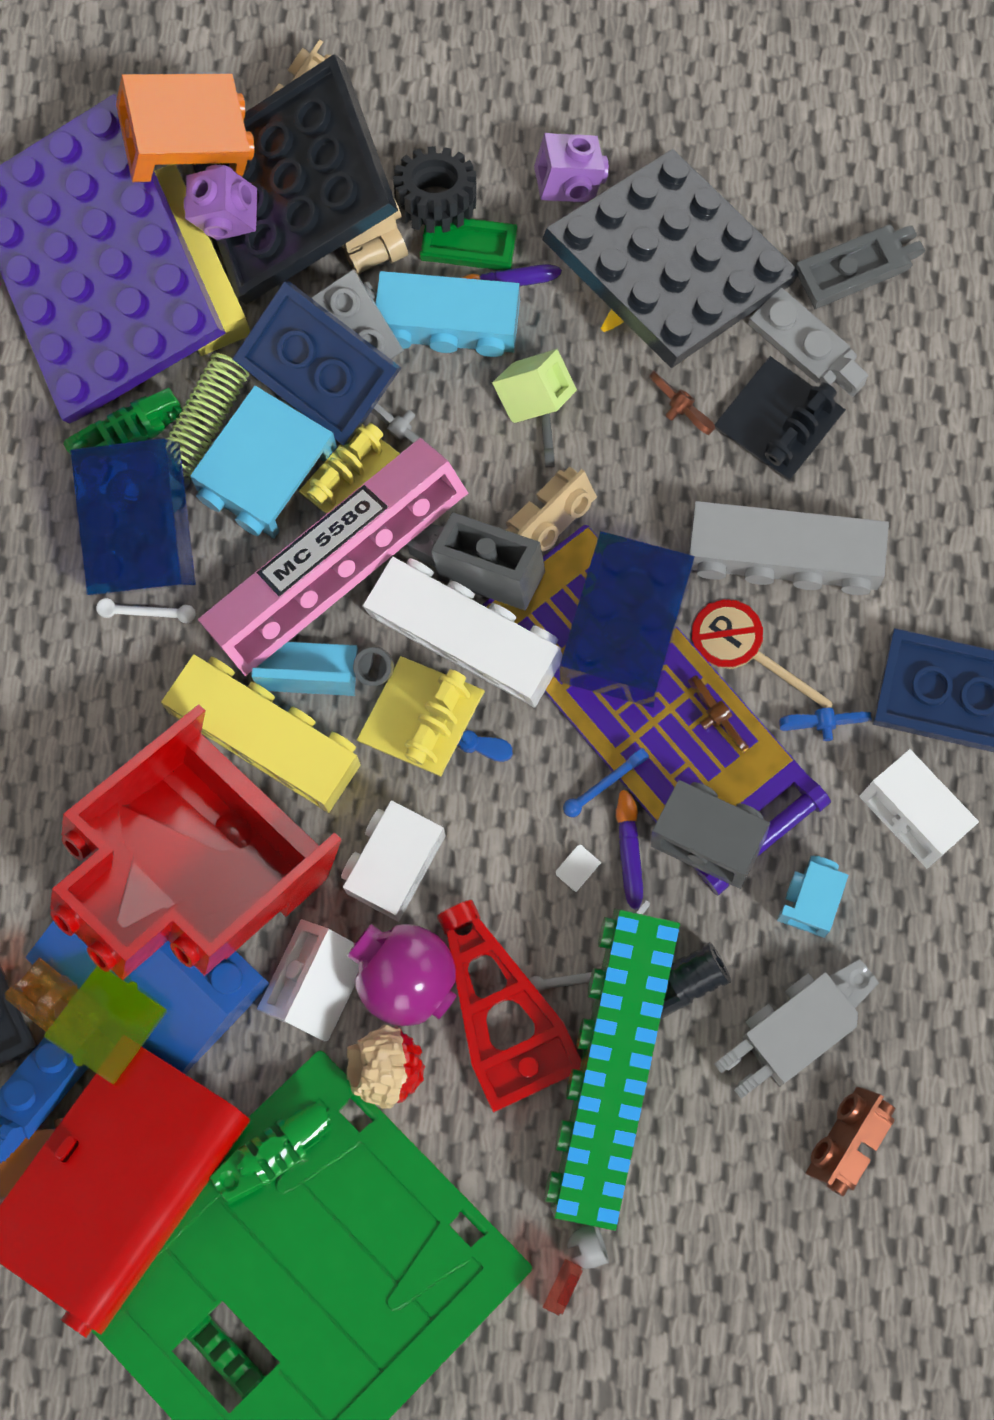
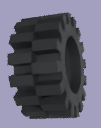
(431, 171)

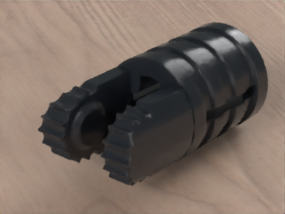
(695, 977)

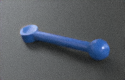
(573, 807)

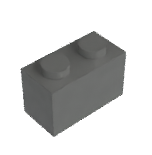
(710, 832)

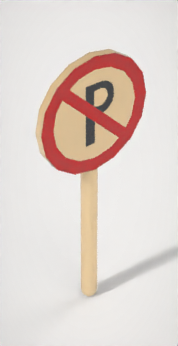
(731, 636)

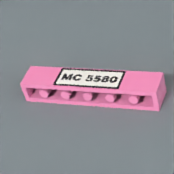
(333, 556)

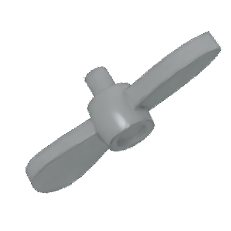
(397, 426)

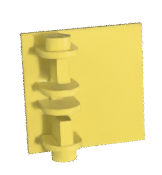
(348, 468)
(421, 715)

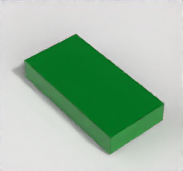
(472, 245)

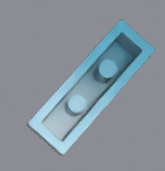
(450, 312)

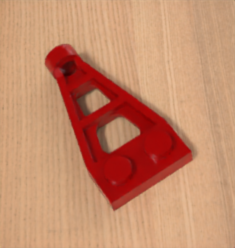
(525, 1067)

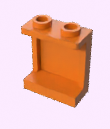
(182, 122)

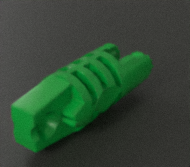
(138, 422)
(271, 1153)

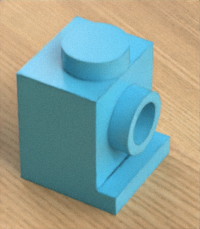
(814, 896)

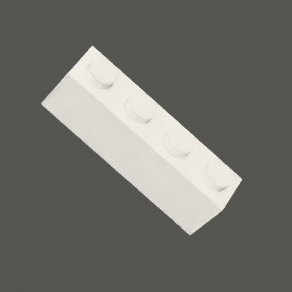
(464, 630)

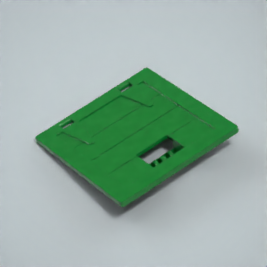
(328, 1265)

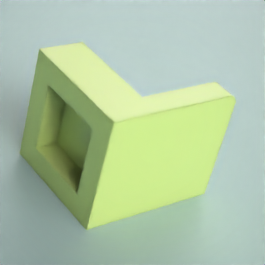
(534, 386)

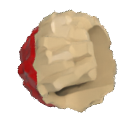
(384, 1066)

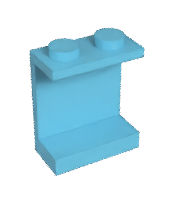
(260, 461)

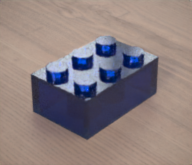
(133, 517)
(626, 619)

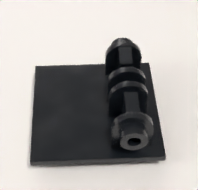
(780, 417)

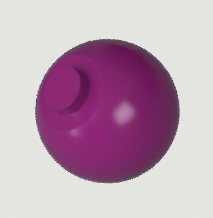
(403, 974)

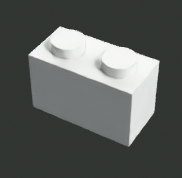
(392, 860)

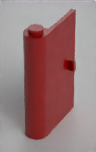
(100, 1218)

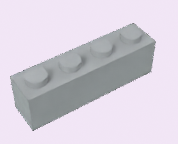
(788, 547)

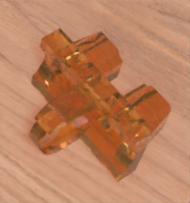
(39, 992)

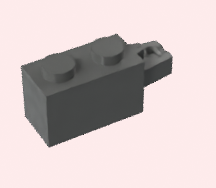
(482, 559)

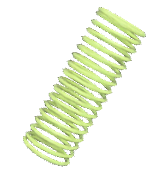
(218, 367)

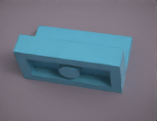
(309, 669)

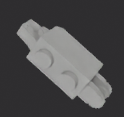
(803, 1027)

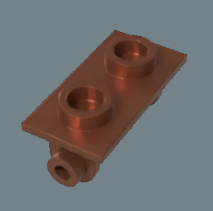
(860, 1119)

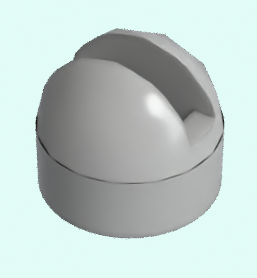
(591, 1247)

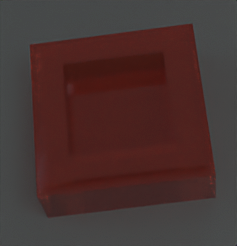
(563, 1287)

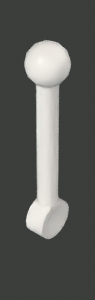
(107, 608)

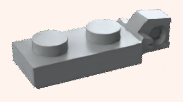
(808, 342)

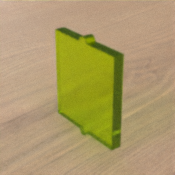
(105, 1024)

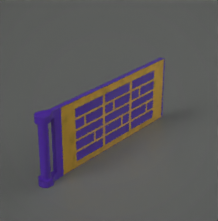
(671, 729)

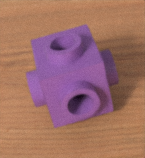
(570, 167)
(220, 202)

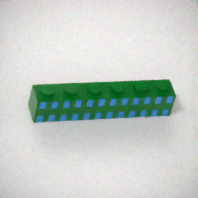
(613, 1069)

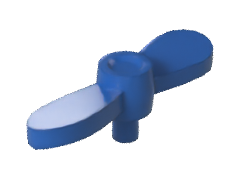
(824, 720)
(492, 748)

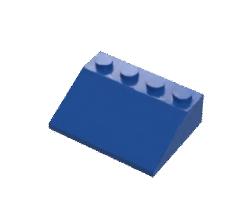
(196, 1004)

